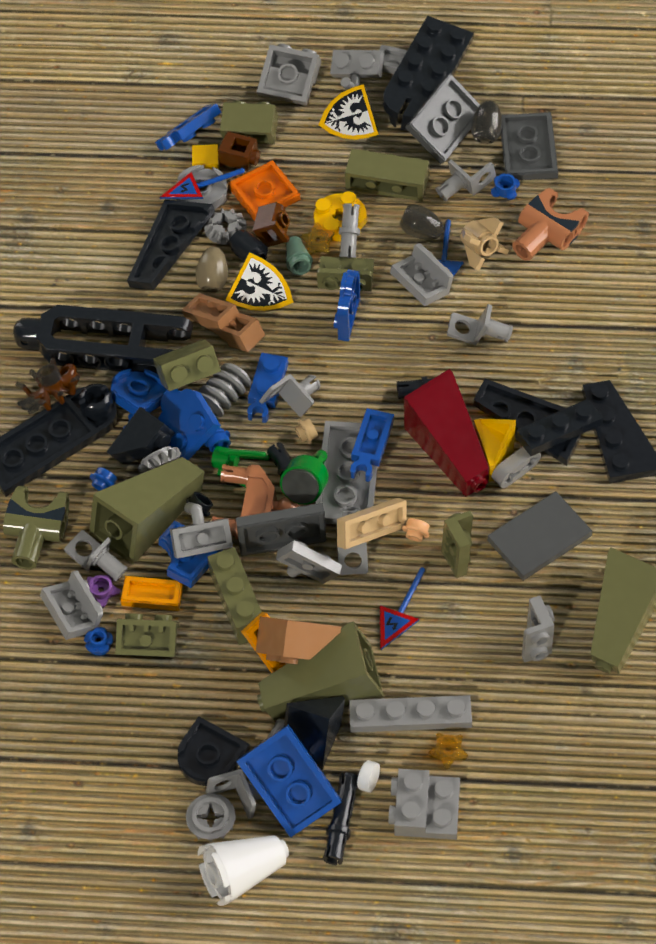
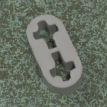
(514, 467)

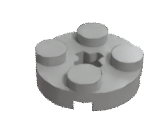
(215, 193)

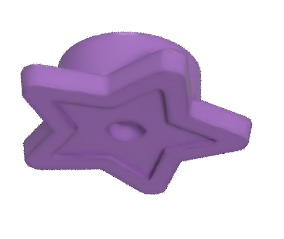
(104, 582)

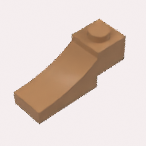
(225, 320)

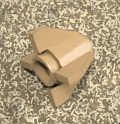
(481, 240)

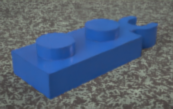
(187, 128)
(268, 372)
(371, 442)

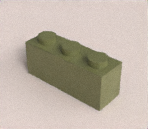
(387, 175)
(234, 590)

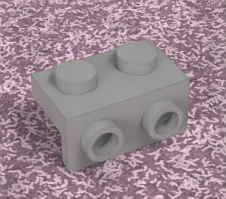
(423, 275)
(72, 606)
(539, 631)

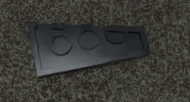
(167, 240)
(508, 403)
(619, 438)

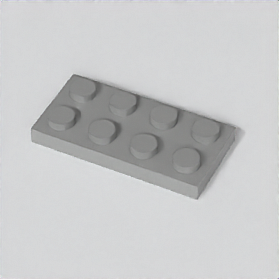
(341, 488)

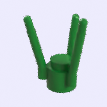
(231, 457)

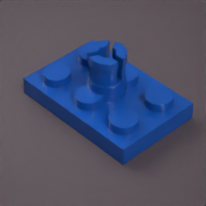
(289, 780)

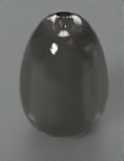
(486, 122)
(421, 223)

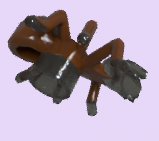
(50, 382)

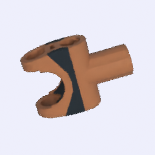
(547, 226)

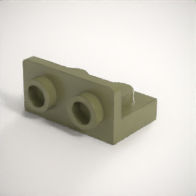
(332, 269)
(457, 542)
(146, 637)

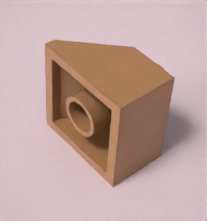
(292, 640)

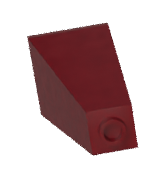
(444, 430)

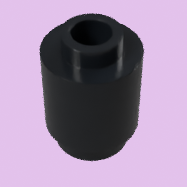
(244, 242)

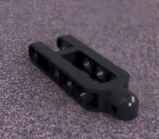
(132, 356)

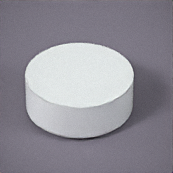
(368, 776)

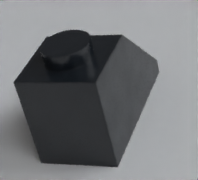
(140, 438)

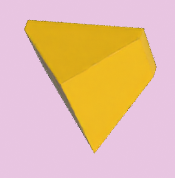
(496, 440)

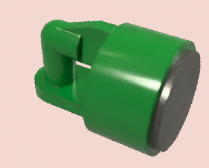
(305, 478)

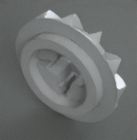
(215, 230)
(159, 458)
(201, 807)

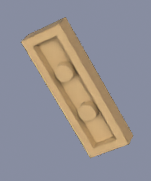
(371, 523)

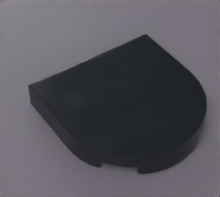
(209, 752)

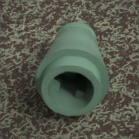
(297, 257)

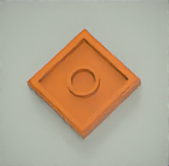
(263, 187)

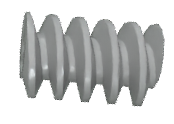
(225, 387)

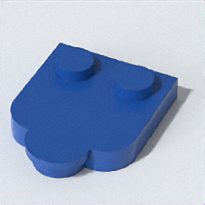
(347, 304)
(189, 418)

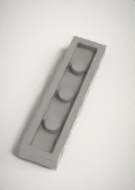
(410, 713)

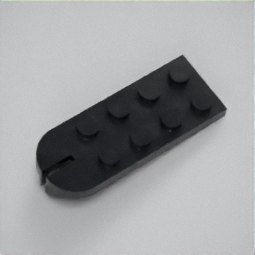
(431, 57)
(55, 435)

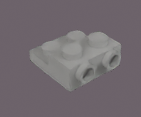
(289, 74)
(424, 805)

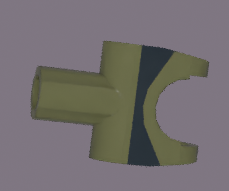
(34, 525)

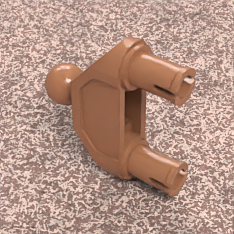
(259, 493)

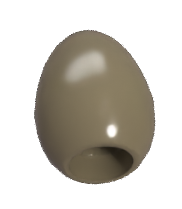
(212, 270)

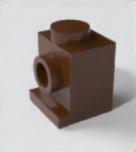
(238, 151)
(272, 224)

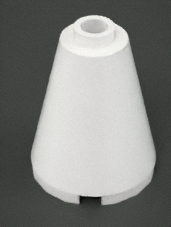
(240, 864)

